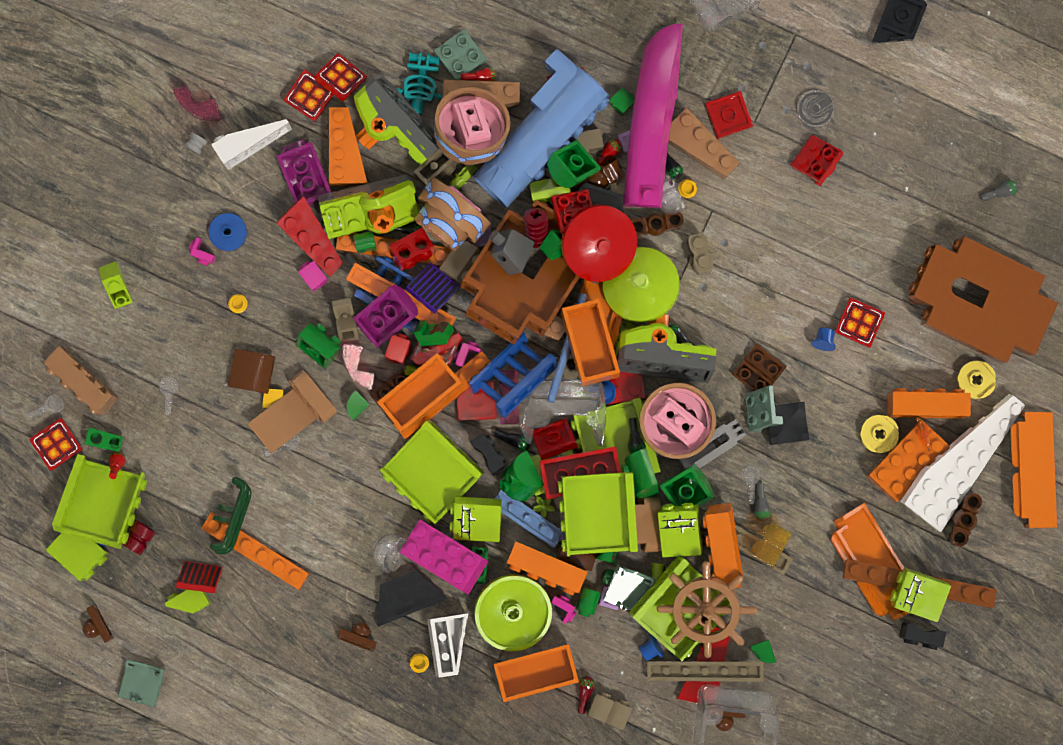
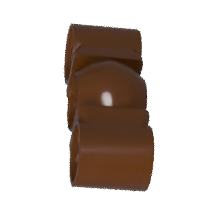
(610, 172)
(666, 226)
(971, 512)

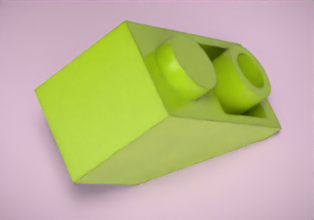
(115, 285)
(188, 601)

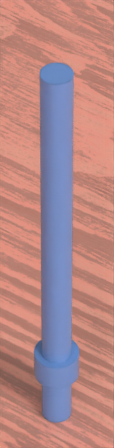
(562, 361)

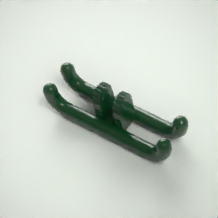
(236, 520)

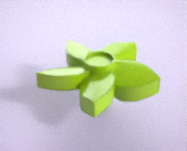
(543, 506)

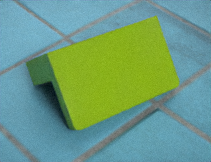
(544, 189)

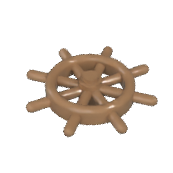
(706, 609)

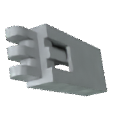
(710, 451)

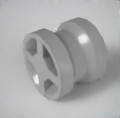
(195, 143)

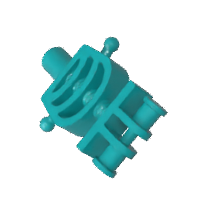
(420, 96)

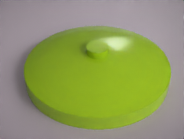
(644, 288)
(513, 612)

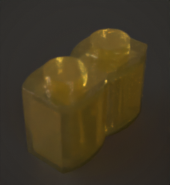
(771, 544)

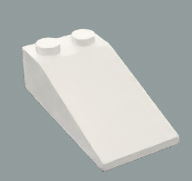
(240, 145)

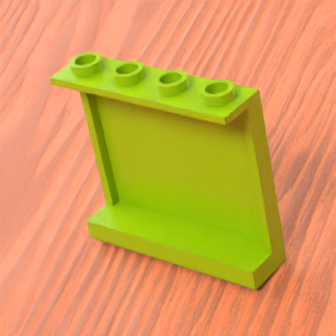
(616, 431)
(431, 471)
(99, 506)
(598, 513)
(664, 592)

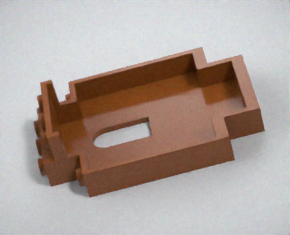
(515, 301)
(1011, 314)

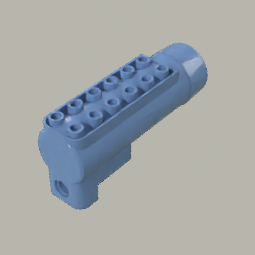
(558, 116)

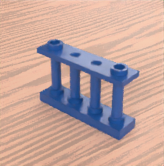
(385, 262)
(520, 390)

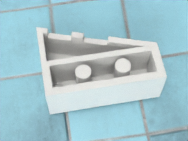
(447, 642)

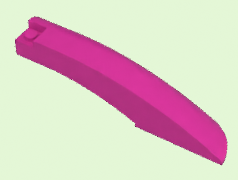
(652, 119)

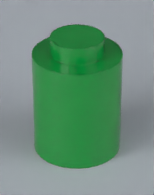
(587, 602)

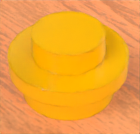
(687, 188)
(238, 303)
(419, 663)

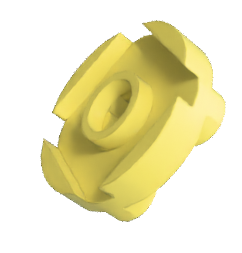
(980, 369)
(890, 434)

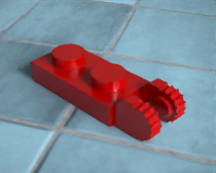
(423, 357)

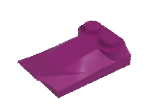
(303, 171)
(386, 315)

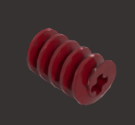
(536, 225)

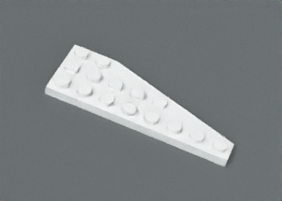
(948, 479)

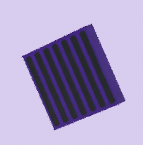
(432, 288)

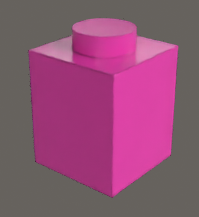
(312, 275)

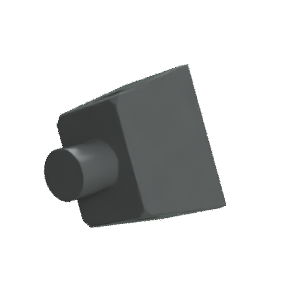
(511, 250)

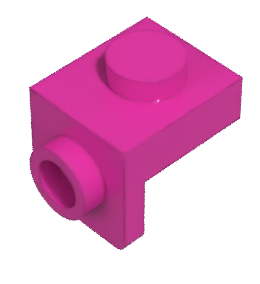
(203, 257)
(461, 355)
(562, 602)

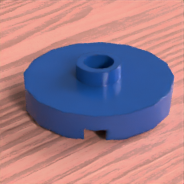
(234, 239)

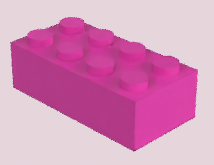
(444, 557)

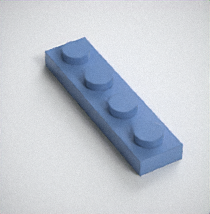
(530, 520)

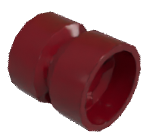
(138, 537)

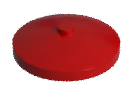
(599, 243)

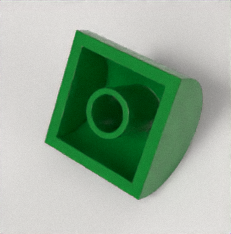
(572, 165)
(318, 345)
(643, 474)
(520, 478)
(688, 487)

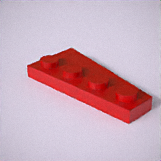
(309, 235)
(690, 688)

